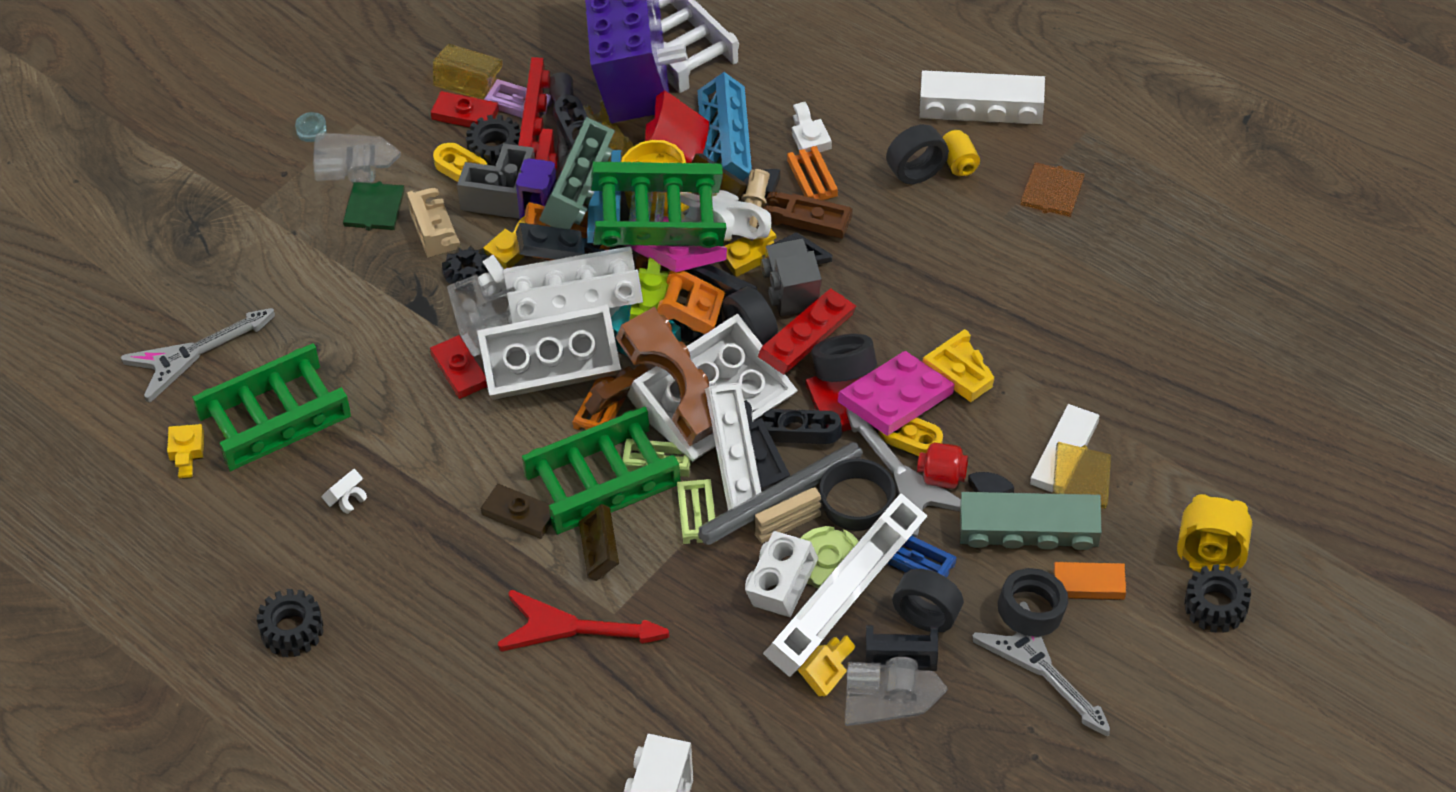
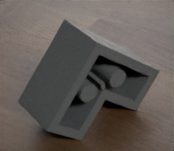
(493, 188)
(792, 276)

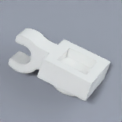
(809, 132)

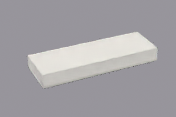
(1074, 429)

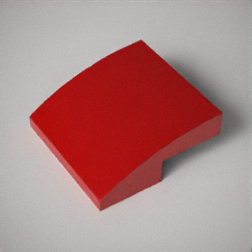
(678, 125)

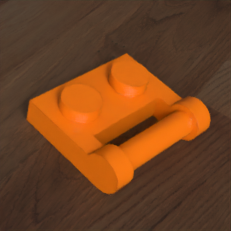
(701, 304)

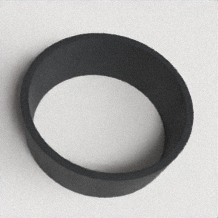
(856, 469)

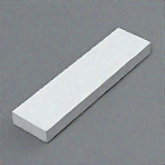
(733, 443)

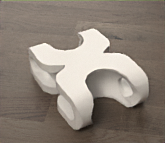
(732, 212)

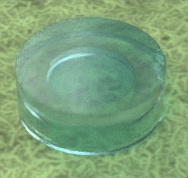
(309, 125)

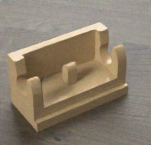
(432, 222)

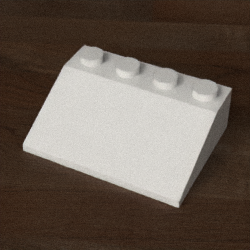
(726, 357)

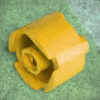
(1215, 533)

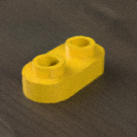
(457, 156)
(913, 435)

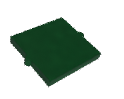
(374, 205)

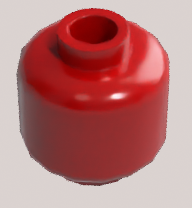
(943, 465)

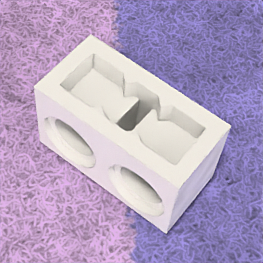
(788, 575)

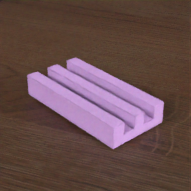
(511, 104)

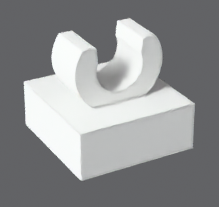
(495, 280)
(344, 489)

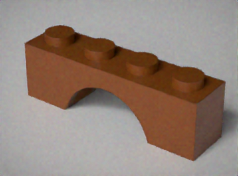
(651, 341)

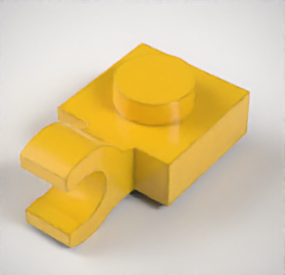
(505, 247)
(746, 254)
(184, 445)
(824, 666)

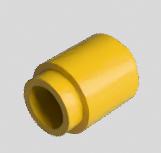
(962, 155)

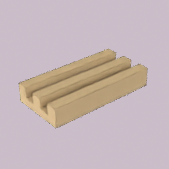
(788, 514)

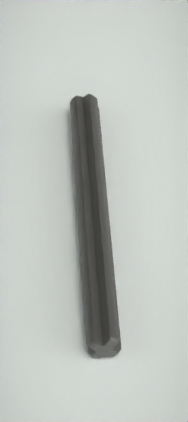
(785, 489)

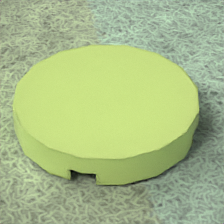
(830, 548)

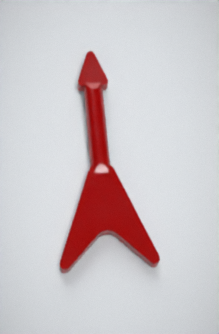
(550, 624)

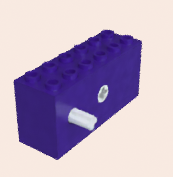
(629, 55)

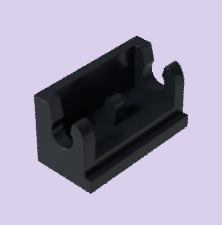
(916, 647)

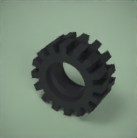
(491, 131)
(1213, 614)
(294, 638)

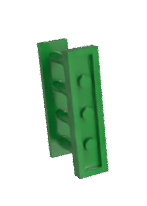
(657, 177)
(281, 430)
(616, 493)

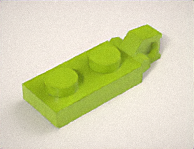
(653, 288)

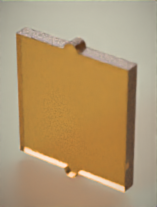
(1052, 189)

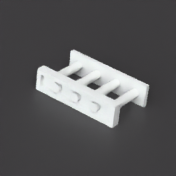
(705, 26)
(573, 284)

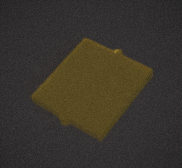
(1081, 471)

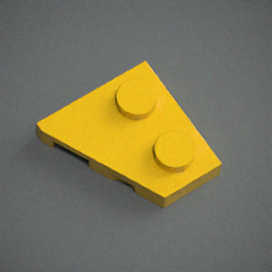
(961, 366)

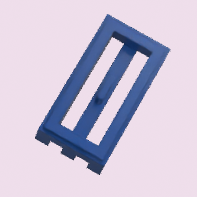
(907, 560)

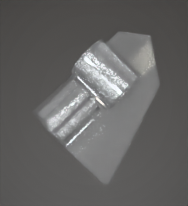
(352, 156)
(889, 690)

